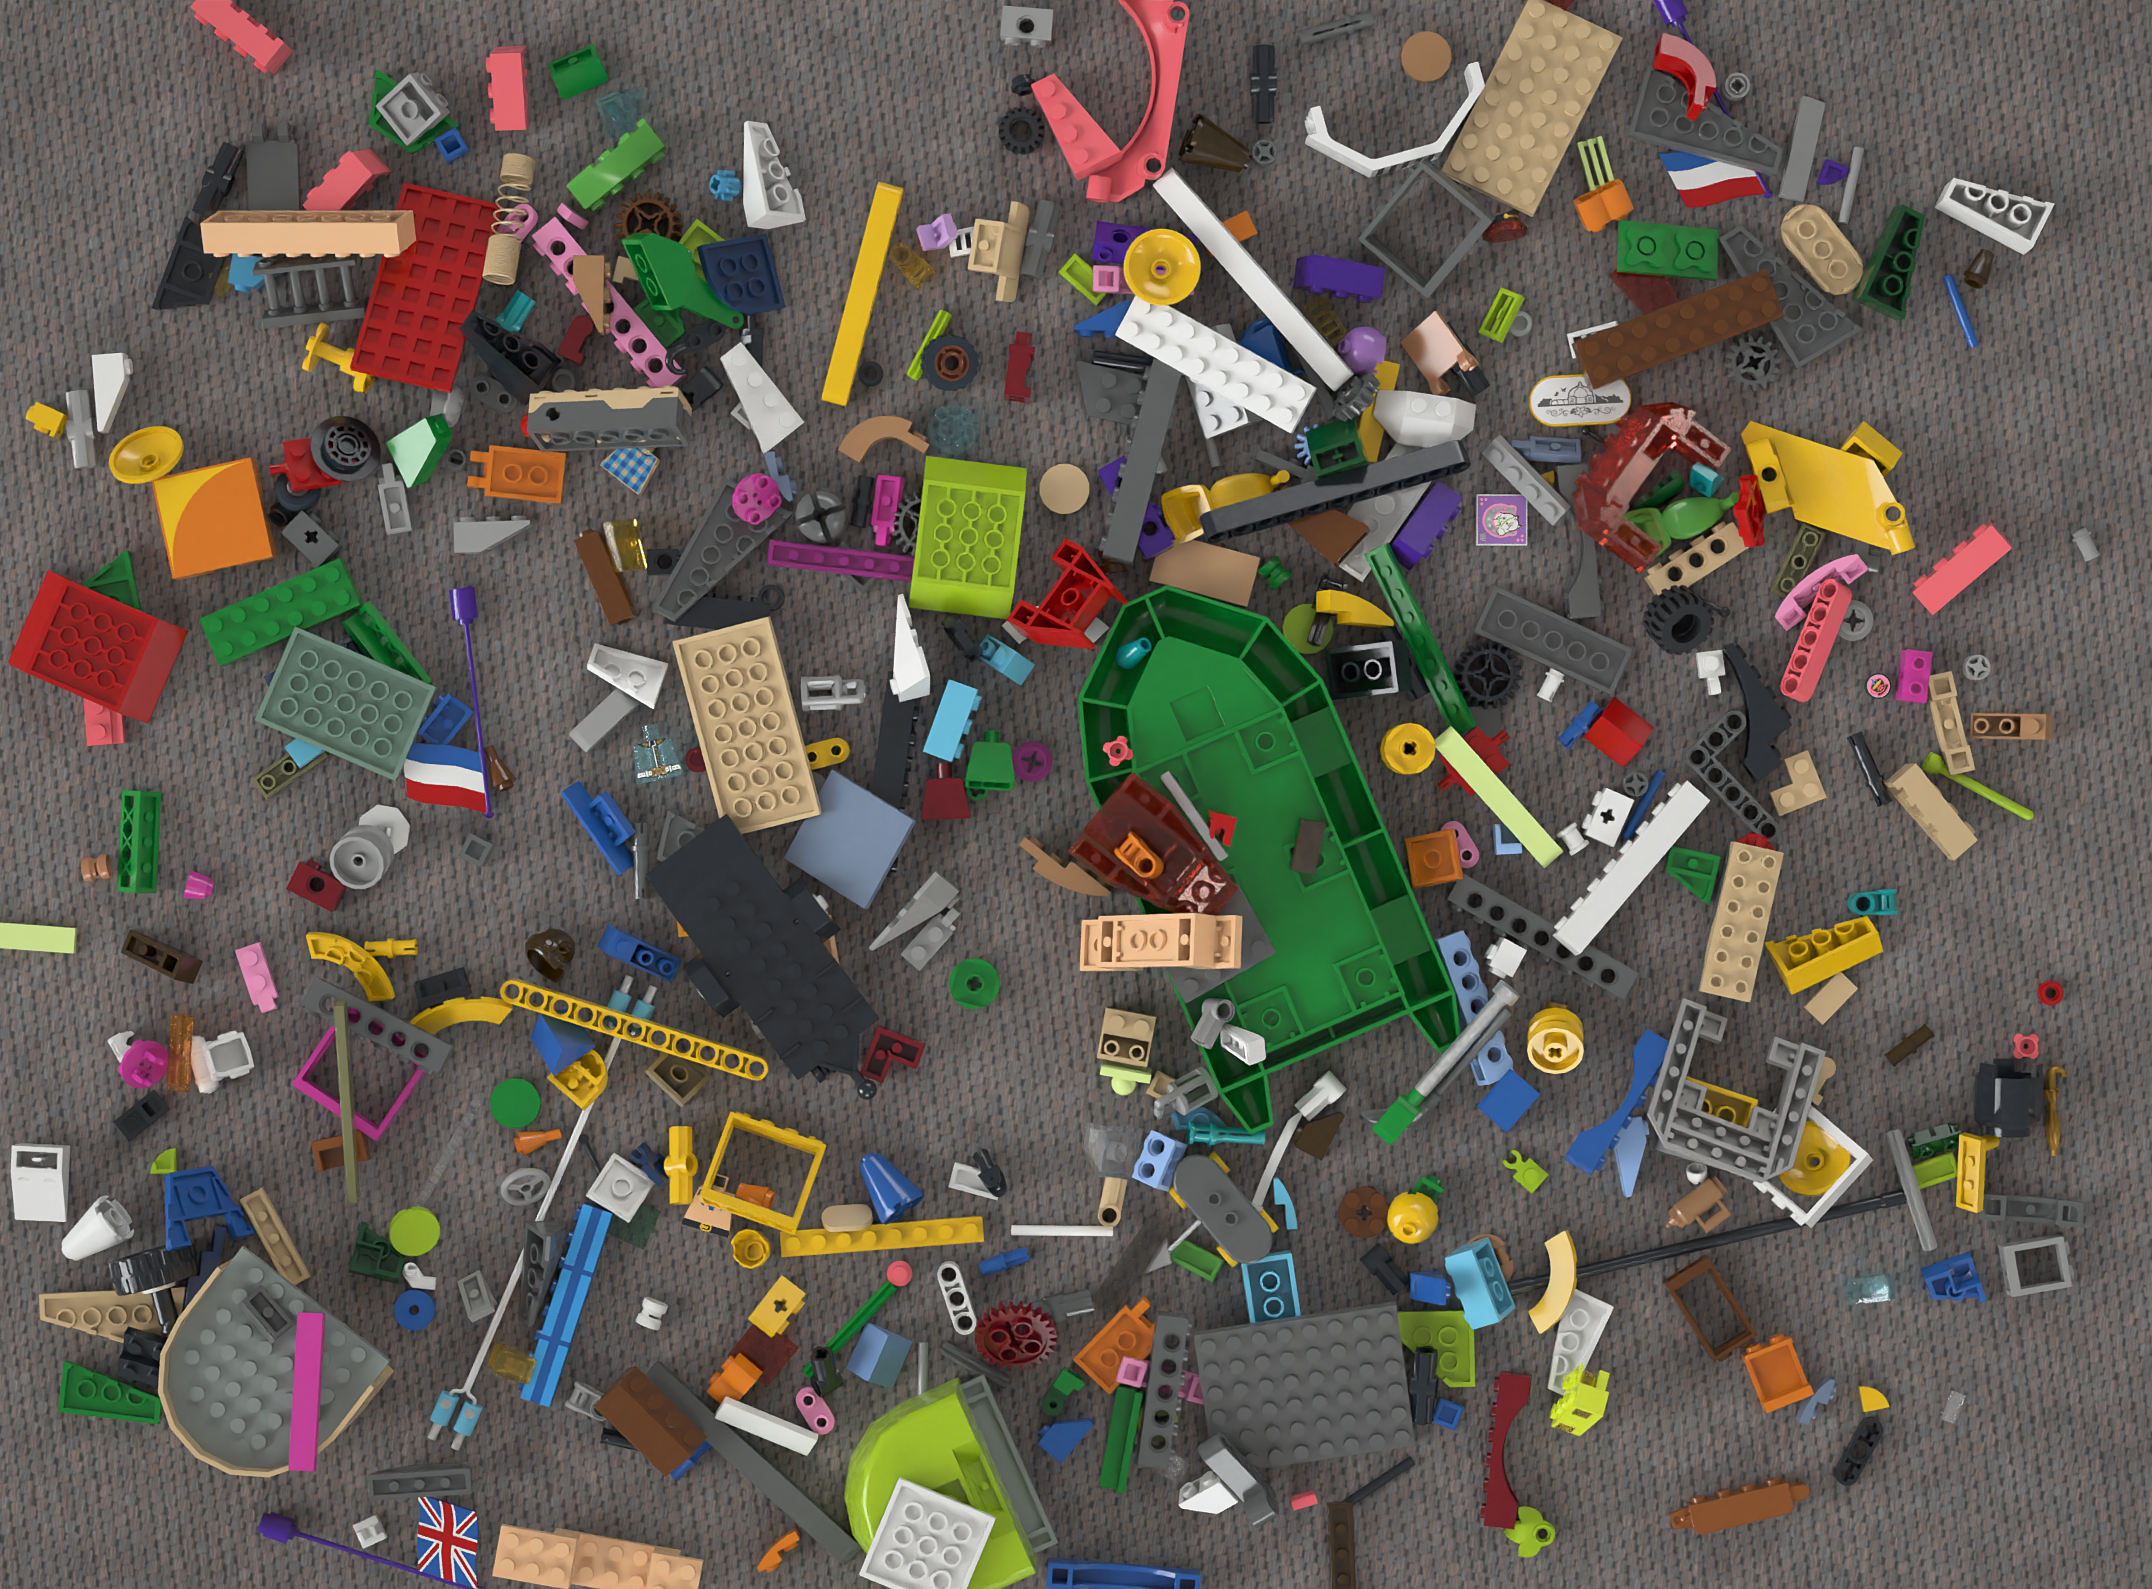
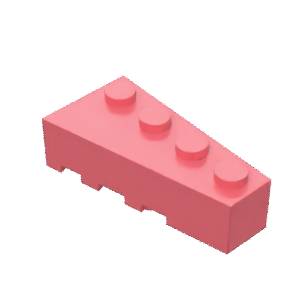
(244, 31)
(1078, 135)
(1961, 568)

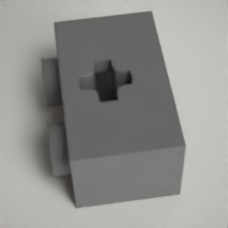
(298, 534)

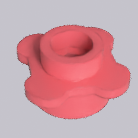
(1125, 753)
(2031, 1041)

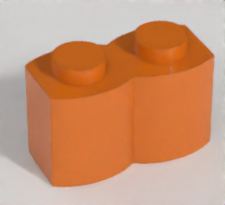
(1603, 205)
(735, 1380)

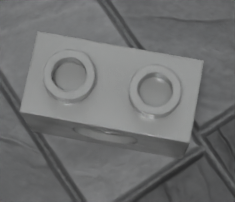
(1013, 18)

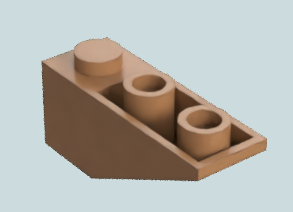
(590, 279)
(2011, 726)

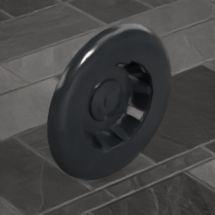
(349, 441)

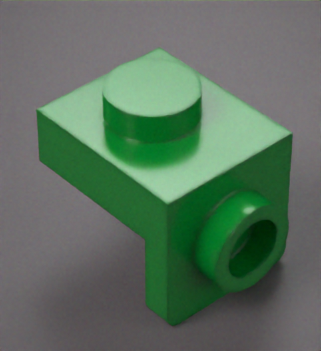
(1428, 1186)

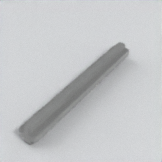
(1911, 1190)

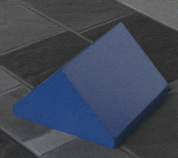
(560, 1041)
(1508, 1100)

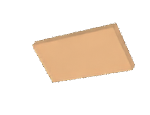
(1207, 571)

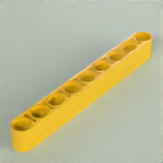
(862, 294)

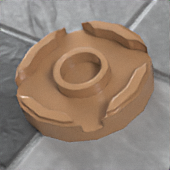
(1426, 57)

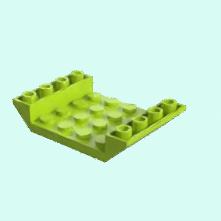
(968, 537)

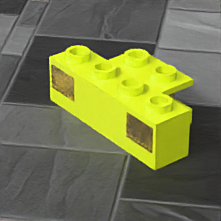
(1582, 1401)

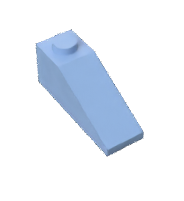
(1630, 1152)

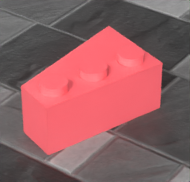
(508, 88)
(346, 182)

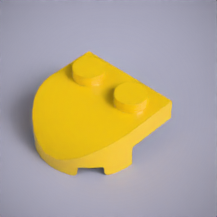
(582, 1079)

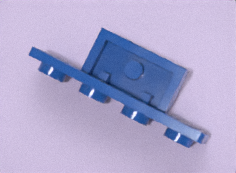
(603, 823)

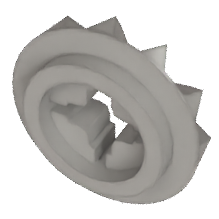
(1860, 629)

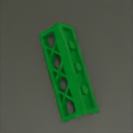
(371, 640)
(142, 841)
(1121, 1438)

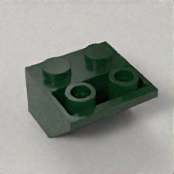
(1336, 448)

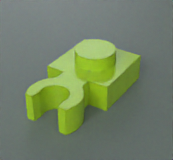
(1527, 1172)

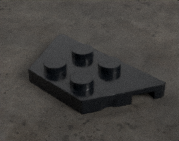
(187, 272)

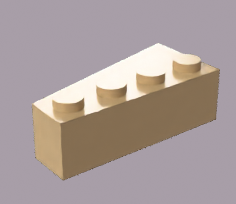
(1931, 810)

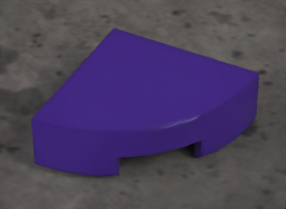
(1831, 172)

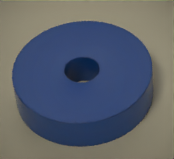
(406, 1317)

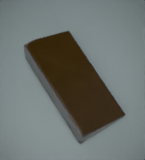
(1307, 846)

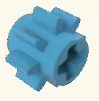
(725, 185)

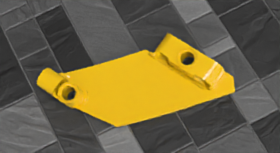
(1826, 487)

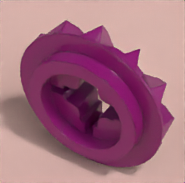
(1021, 767)

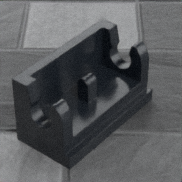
(442, 987)

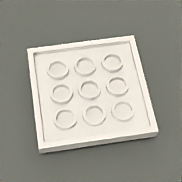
(926, 1540)

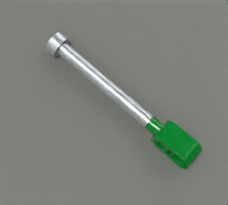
(1406, 1108)

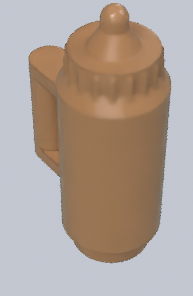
(1697, 1203)

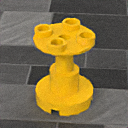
(320, 349)
(1421, 748)

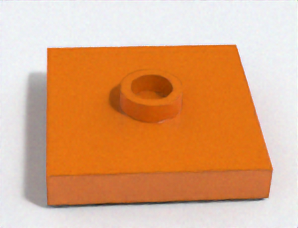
(1433, 858)

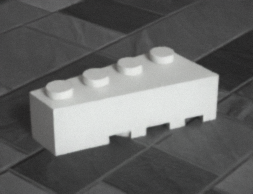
(1995, 213)

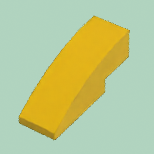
(1351, 609)

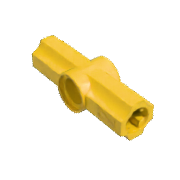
(680, 1165)

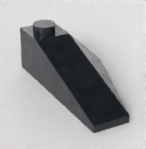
(516, 362)

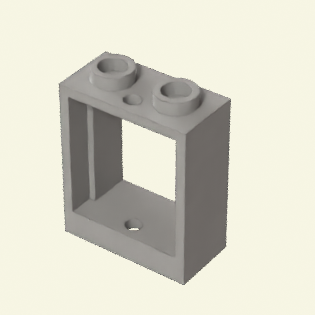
(2010, 1270)

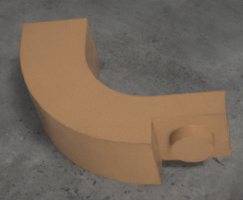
(876, 429)

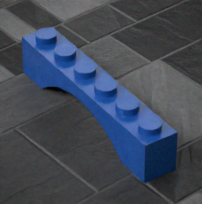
(1591, 1145)
(1088, 1574)

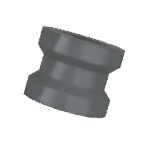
(1267, 150)
(1638, 783)

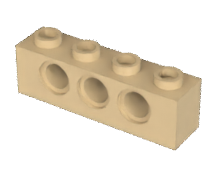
(1731, 546)

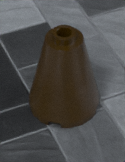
(1213, 147)

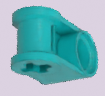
(1877, 902)

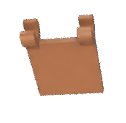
(1436, 351)

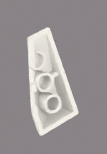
(910, 669)

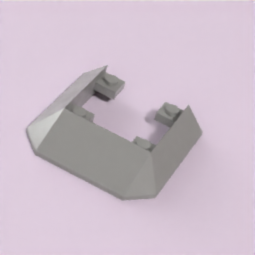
(1769, 1140)

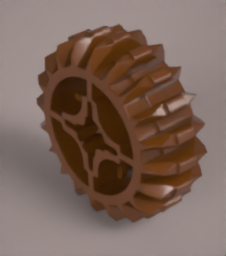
(657, 217)

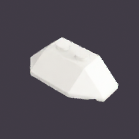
(1423, 418)

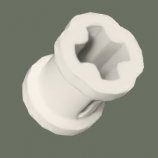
(1572, 838)

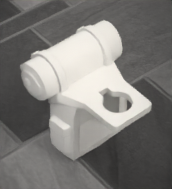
(219, 1059)

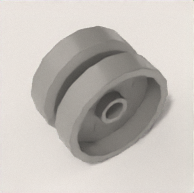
(361, 857)

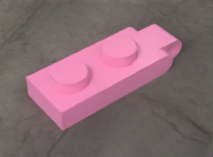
(258, 976)

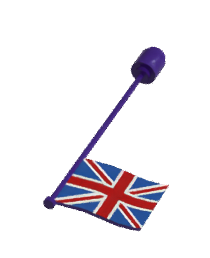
(444, 1542)

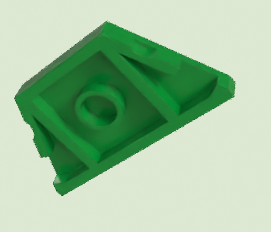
(384, 86)
(117, 581)

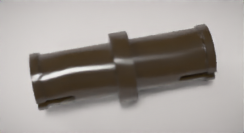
(1909, 1045)

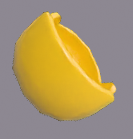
(751, 1248)

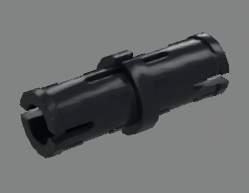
(862, 501)

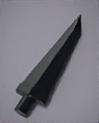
(753, 339)

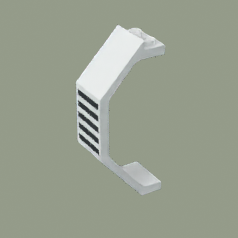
(1321, 141)

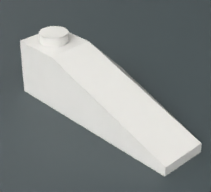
(766, 190)

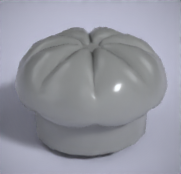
(448, 404)

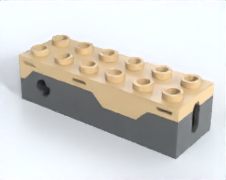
(608, 419)
(1739, 918)

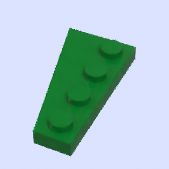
(105, 1397)

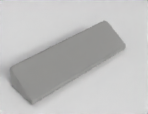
(1801, 149)

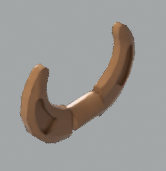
(1497, 1244)

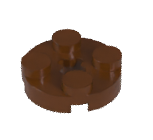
(1373, 1223)

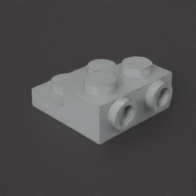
(413, 107)

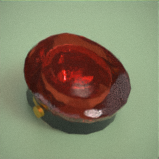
(1505, 228)

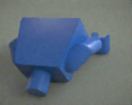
(1266, 341)

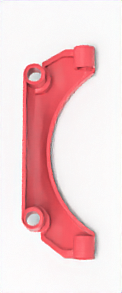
(1165, 46)

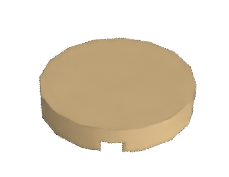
(1064, 489)

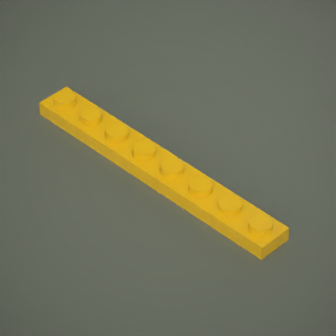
(883, 1236)

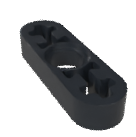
(1843, 1464)

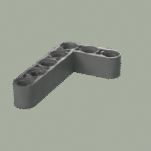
(1726, 779)

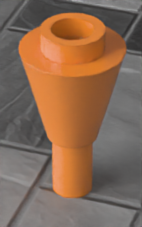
(530, 1141)

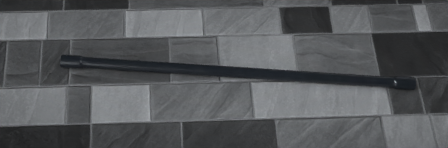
(1883, 1201)

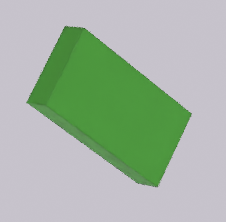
(1197, 1259)

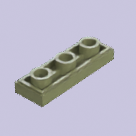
(1804, 547)
(277, 777)

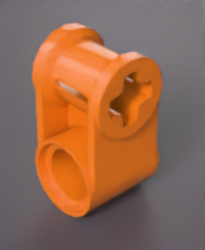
(1136, 853)

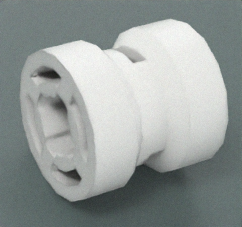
(651, 1313)

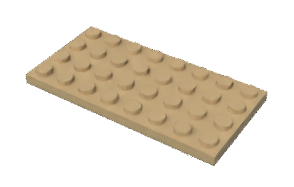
(1531, 105)
(747, 725)

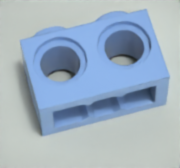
(1162, 1162)

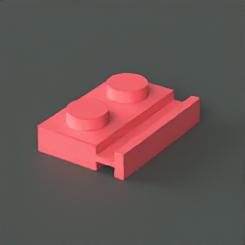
(103, 725)

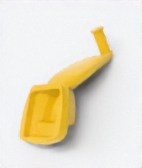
(1187, 503)

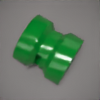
(1274, 573)

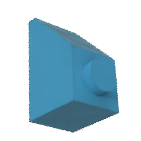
(242, 273)

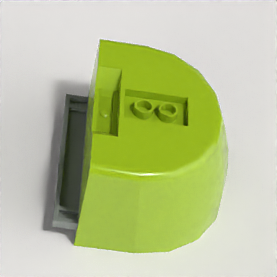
(962, 1449)

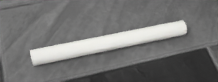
(1051, 1230)

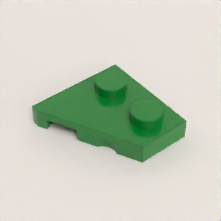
(664, 324)
(1694, 870)

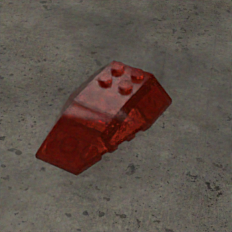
(1191, 874)

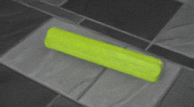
(938, 328)

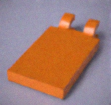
(520, 474)
(1124, 1335)

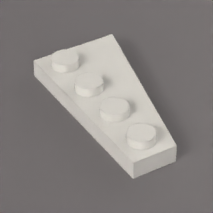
(763, 403)
(1577, 1336)

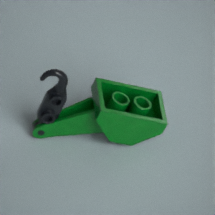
(671, 282)

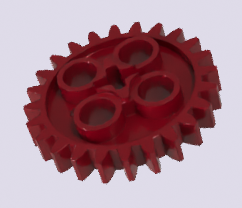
(1029, 1326)

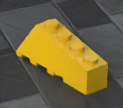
(1824, 952)

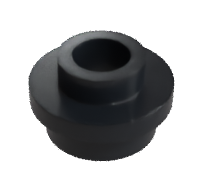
(1022, 84)
(867, 366)
(280, 515)

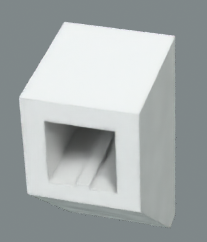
(1207, 1494)

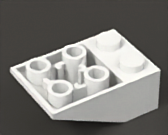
(40, 1181)

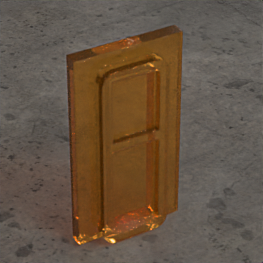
(180, 1052)

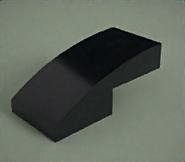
(141, 1115)

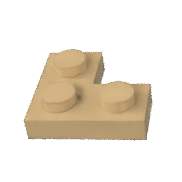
(1804, 788)

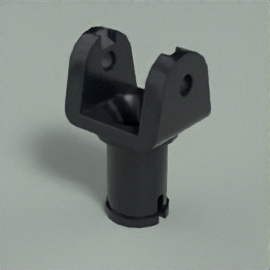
(990, 1174)

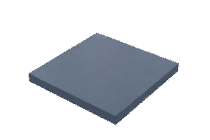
(851, 839)

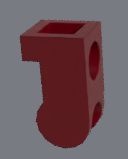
(575, 339)

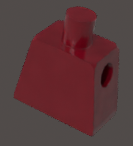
(945, 796)

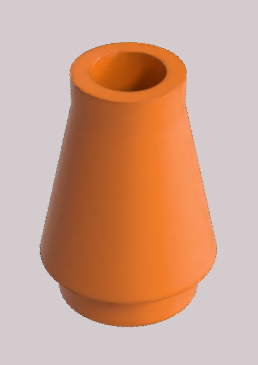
(756, 1195)

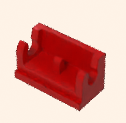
(1221, 824)

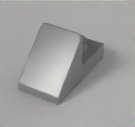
(476, 1296)

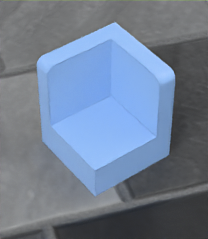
(1505, 841)

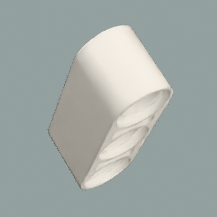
(957, 1310)

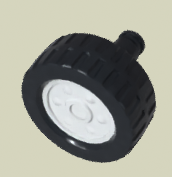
(155, 1273)

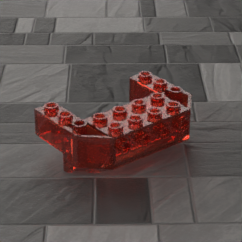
(1624, 465)

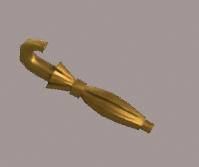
(2052, 1119)

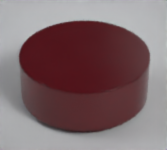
(695, 760)

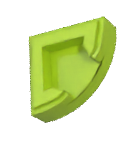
(165, 1162)

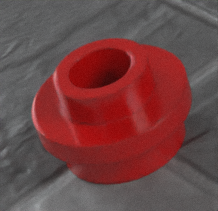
(2058, 992)

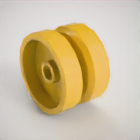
(1555, 1040)

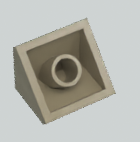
(678, 1076)

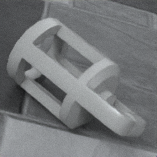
(839, 692)
(1176, 1094)

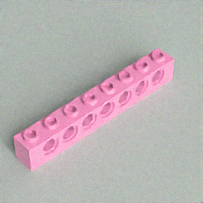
(555, 233)

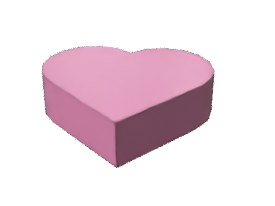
(572, 216)

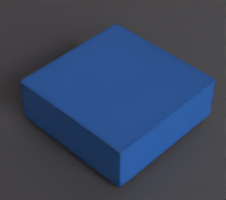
(1447, 1413)

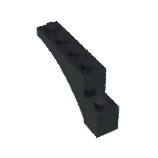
(1763, 716)

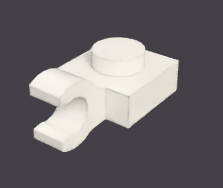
(1710, 666)

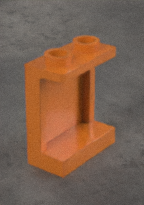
(1776, 1372)

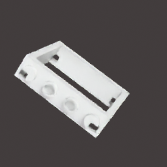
(1860, 1164)

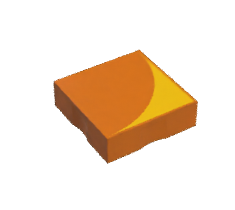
(214, 518)

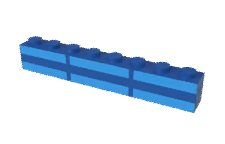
(567, 1302)

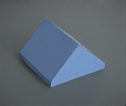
(879, 1355)

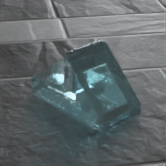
(1869, 1288)

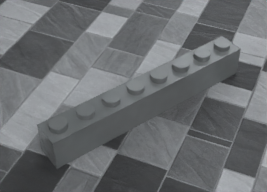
(1141, 464)

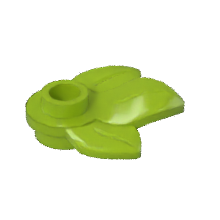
(1527, 1532)

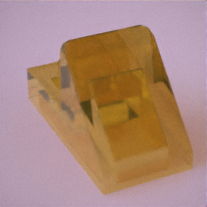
(511, 1363)

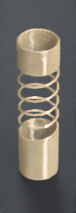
(504, 251)

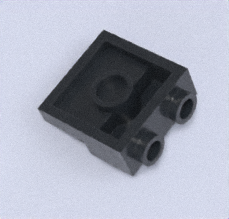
(141, 1356)

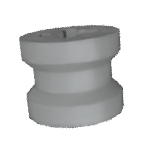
(1981, 667)

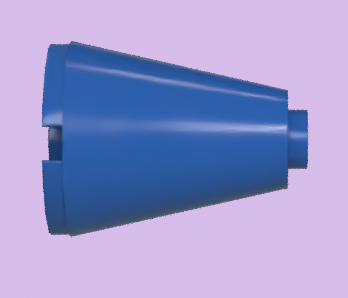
(888, 1188)

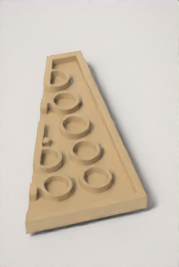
(104, 1311)

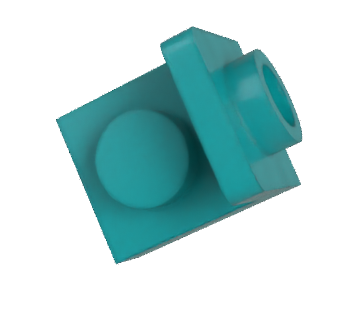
(1705, 479)

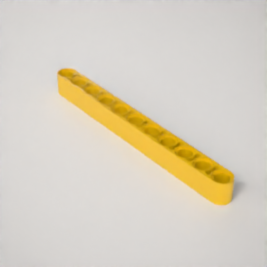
(621, 1030)

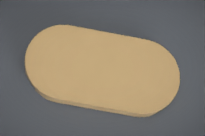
(1821, 249)

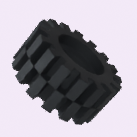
(1024, 115)

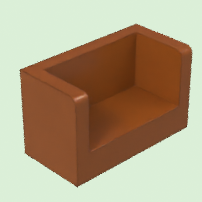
(330, 1152)

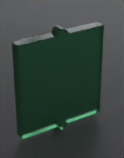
(638, 1229)

